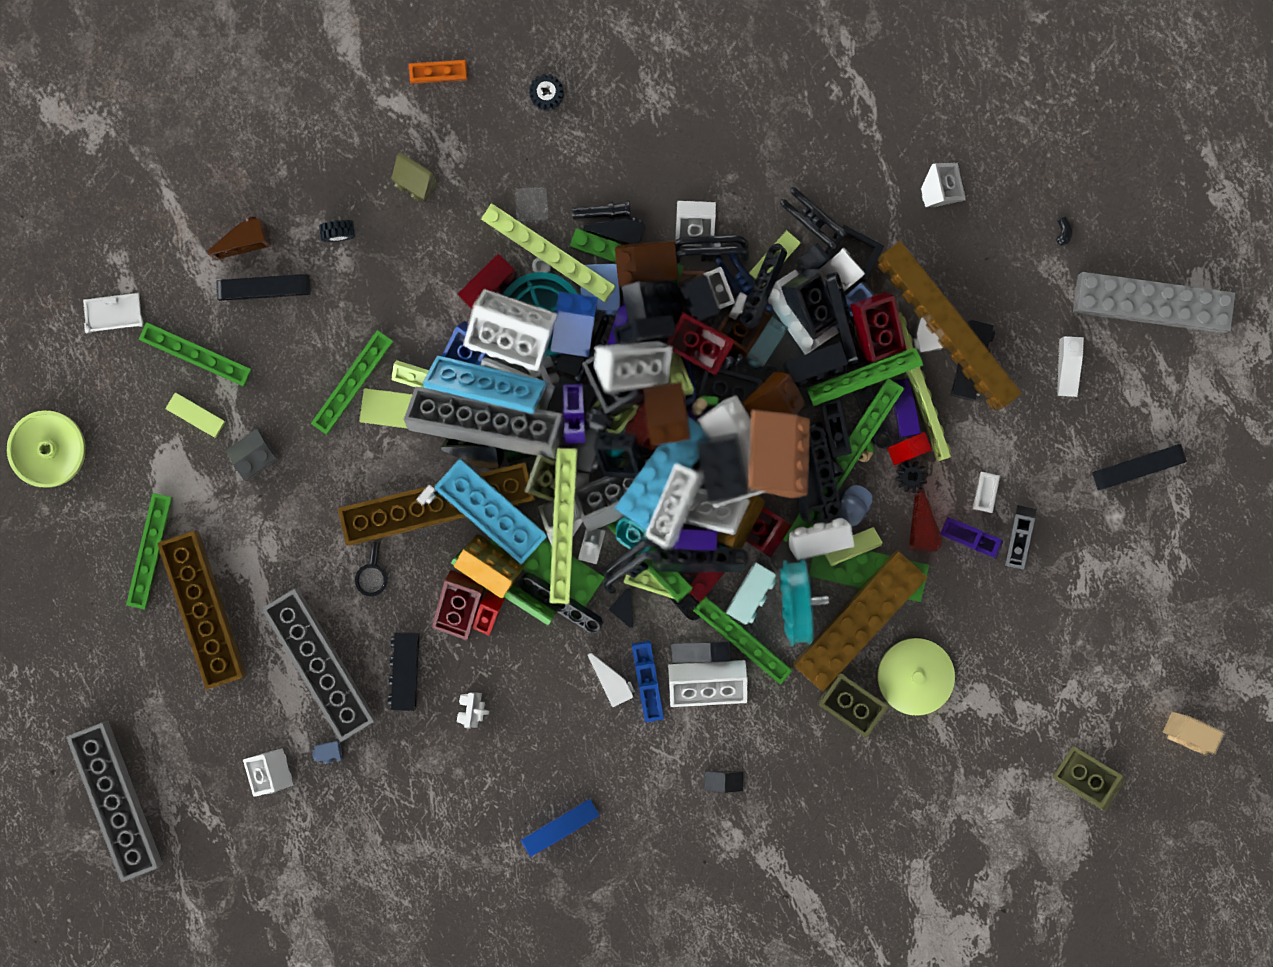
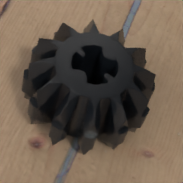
(909, 469)

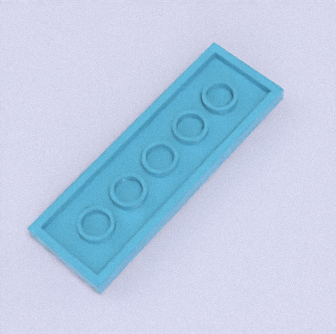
(484, 384)
(646, 490)
(490, 511)

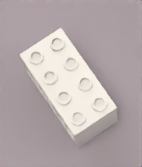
(510, 330)

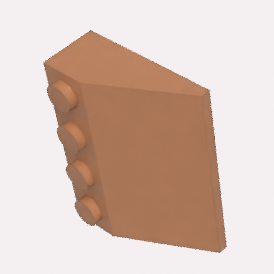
(779, 453)

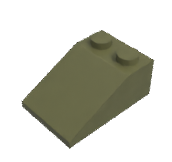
(413, 178)
(543, 479)
(1089, 778)

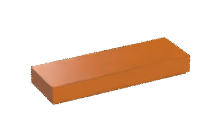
(438, 71)

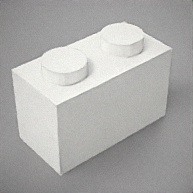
(720, 287)

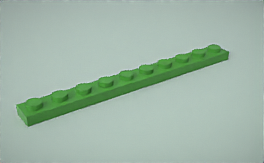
(860, 438)

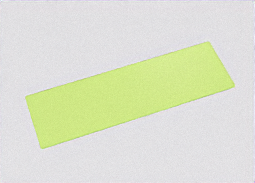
(384, 407)

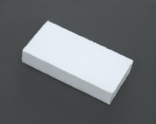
(986, 492)

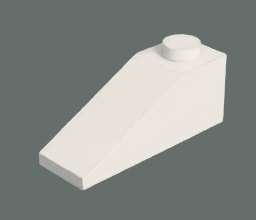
(924, 339)
(1069, 365)
(613, 683)

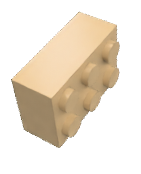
(1192, 733)

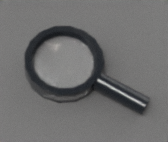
(371, 578)

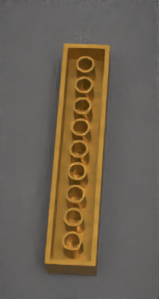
(948, 326)
(404, 513)

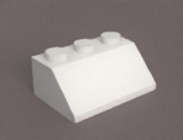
(821, 539)

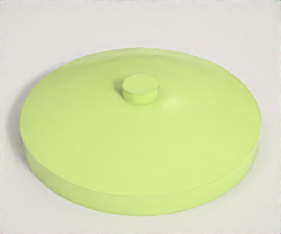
(46, 449)
(916, 676)

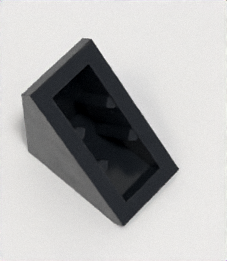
(623, 608)
(724, 781)

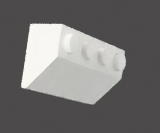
(789, 319)
(633, 365)
(730, 418)
(674, 506)
(707, 683)

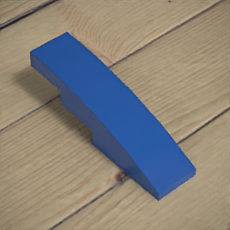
(647, 681)
(559, 827)

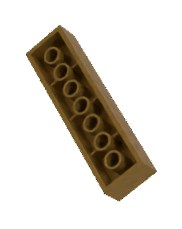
(202, 609)
(859, 620)

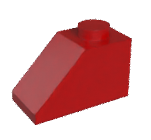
(909, 448)
(488, 613)

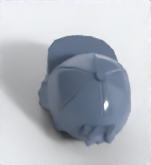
(855, 504)

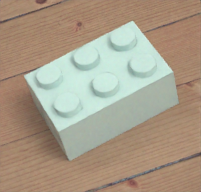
(751, 594)

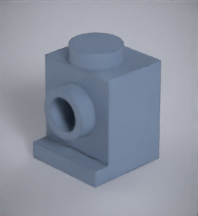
(327, 752)

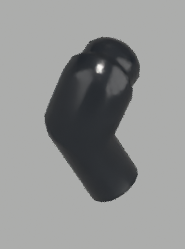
(1066, 233)

